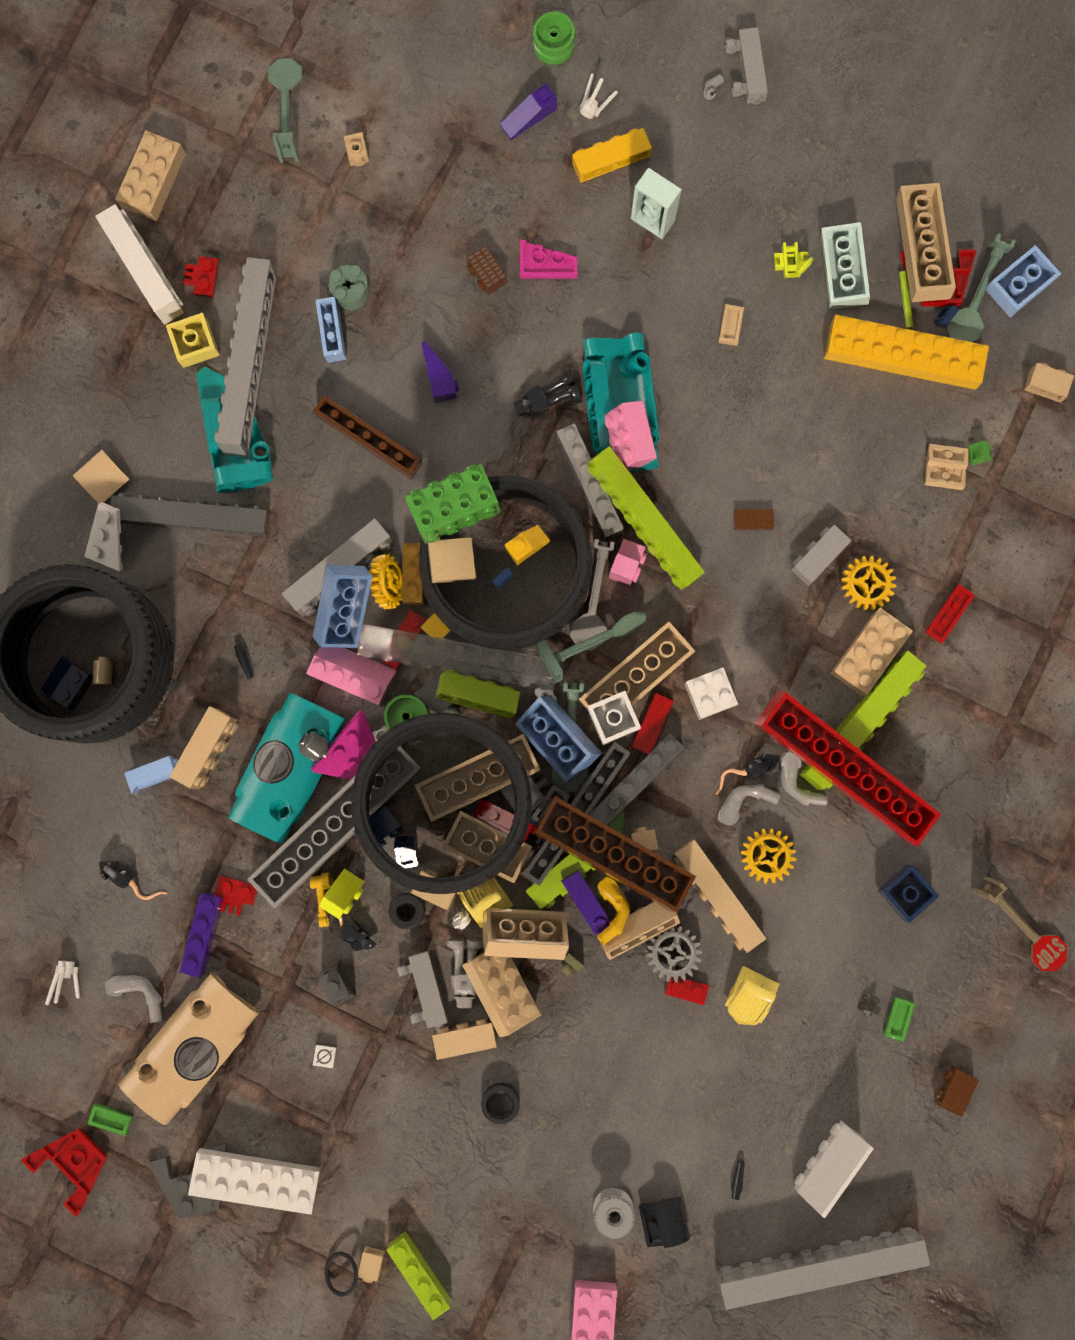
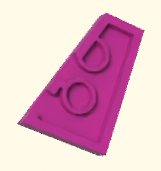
(545, 264)

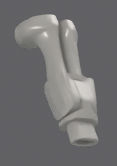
(460, 982)

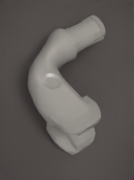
(789, 768)
(729, 812)
(120, 984)

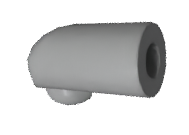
(710, 86)

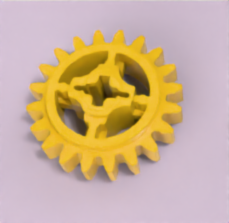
(386, 581)
(866, 591)
(782, 848)

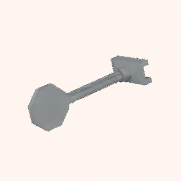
(590, 624)

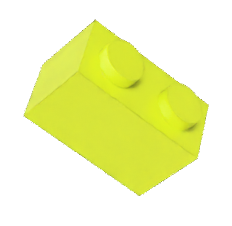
(342, 893)

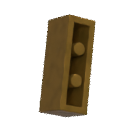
(411, 584)

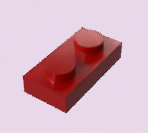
(687, 990)

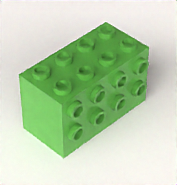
(452, 503)

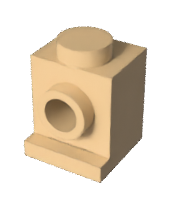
(356, 149)

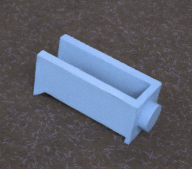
(150, 774)

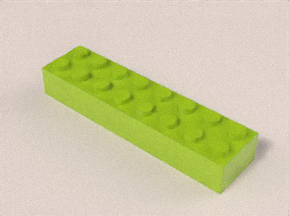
(874, 707)

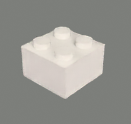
(710, 693)
(613, 717)

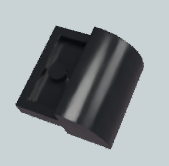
(664, 1222)

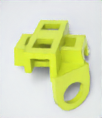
(787, 261)

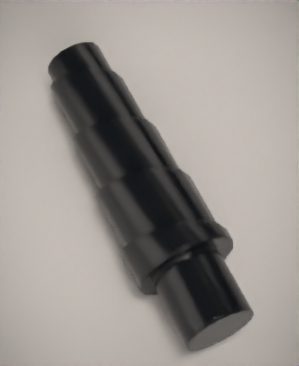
(243, 660)
(737, 1183)

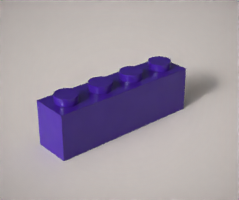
(201, 935)

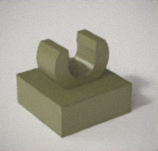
(572, 963)

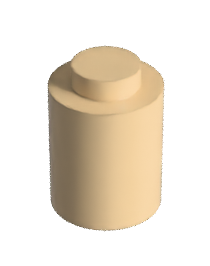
(103, 671)

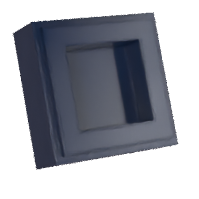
(945, 316)
(502, 578)

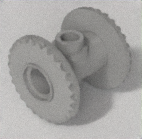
(616, 1224)

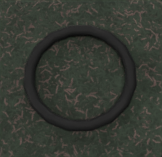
(355, 1270)

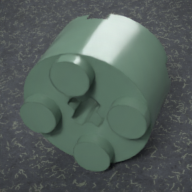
(342, 279)

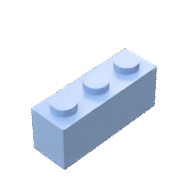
(331, 329)

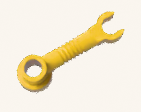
(320, 883)

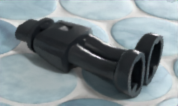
(537, 402)

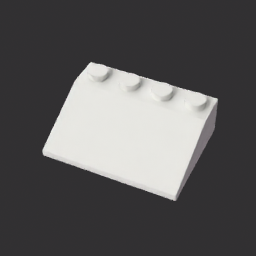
(832, 1168)

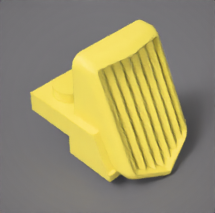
(483, 897)
(751, 997)

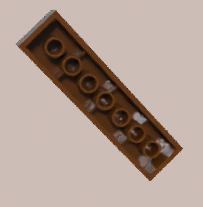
(613, 854)

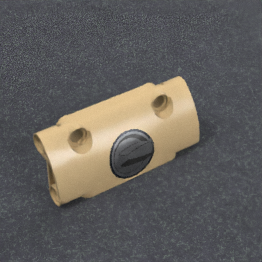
(188, 1050)

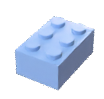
(1022, 281)

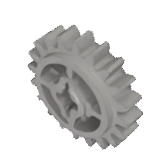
(691, 958)

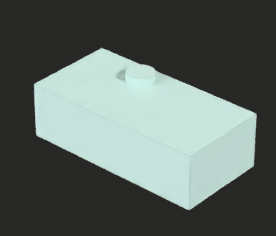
(655, 203)
(845, 266)

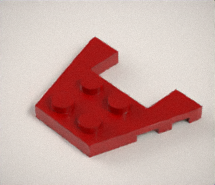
(961, 274)
(77, 1158)

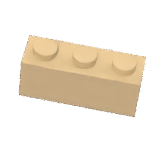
(464, 1039)

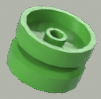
(553, 38)
(399, 706)

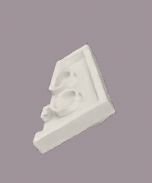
(104, 537)

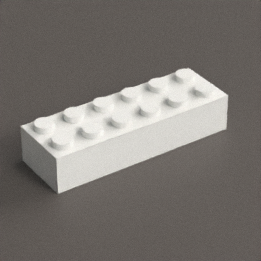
(141, 263)
(254, 1181)

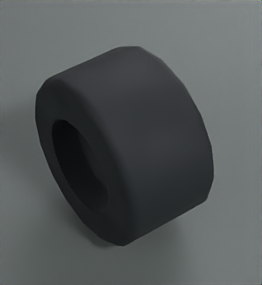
(395, 916)

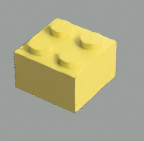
(192, 340)

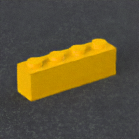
(611, 154)

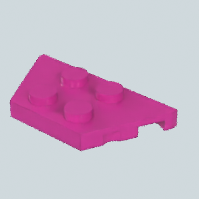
(347, 749)

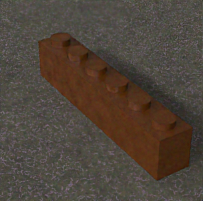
(367, 437)

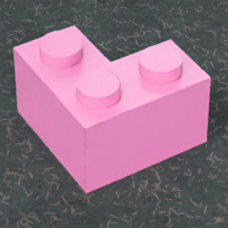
(626, 563)

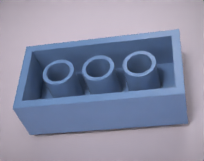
(342, 606)
(558, 738)

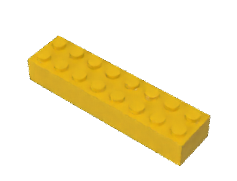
(906, 352)

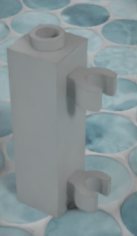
(752, 66)
(428, 990)

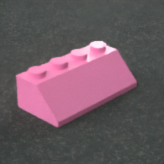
(352, 673)

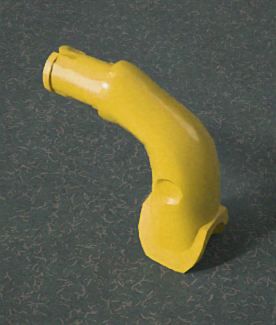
(611, 892)

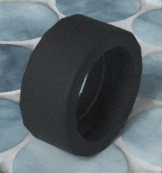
(503, 1119)

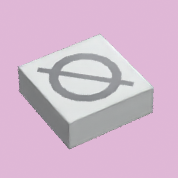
(324, 1056)

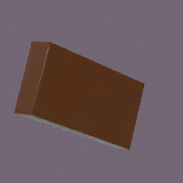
(753, 519)

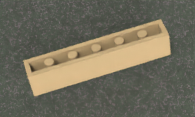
(720, 897)

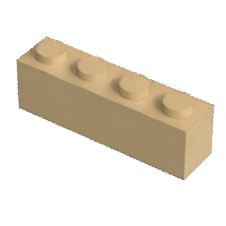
(640, 927)

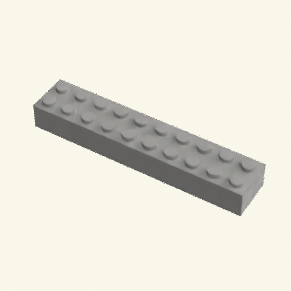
(246, 358)
(328, 832)
(822, 1268)

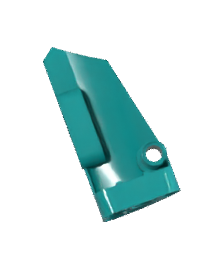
(229, 471)

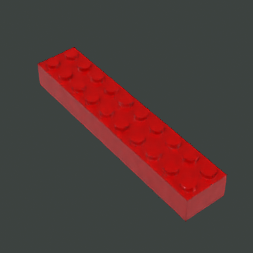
(847, 768)

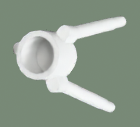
(589, 107)
(63, 970)

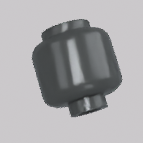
(313, 746)

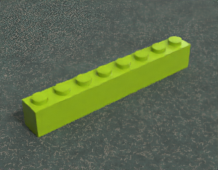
(644, 518)

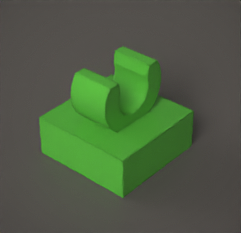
(979, 452)

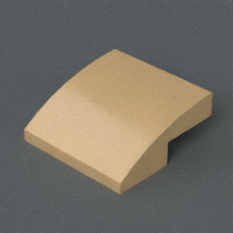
(946, 466)
(101, 477)
(451, 560)

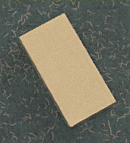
(731, 325)

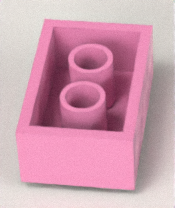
(630, 434)
(593, 1310)

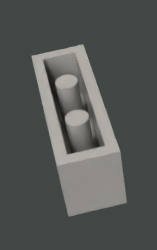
(820, 554)

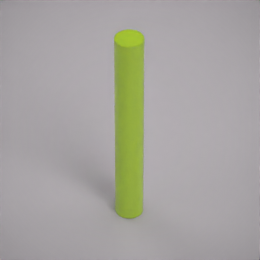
(906, 300)

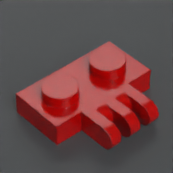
(203, 276)
(235, 894)

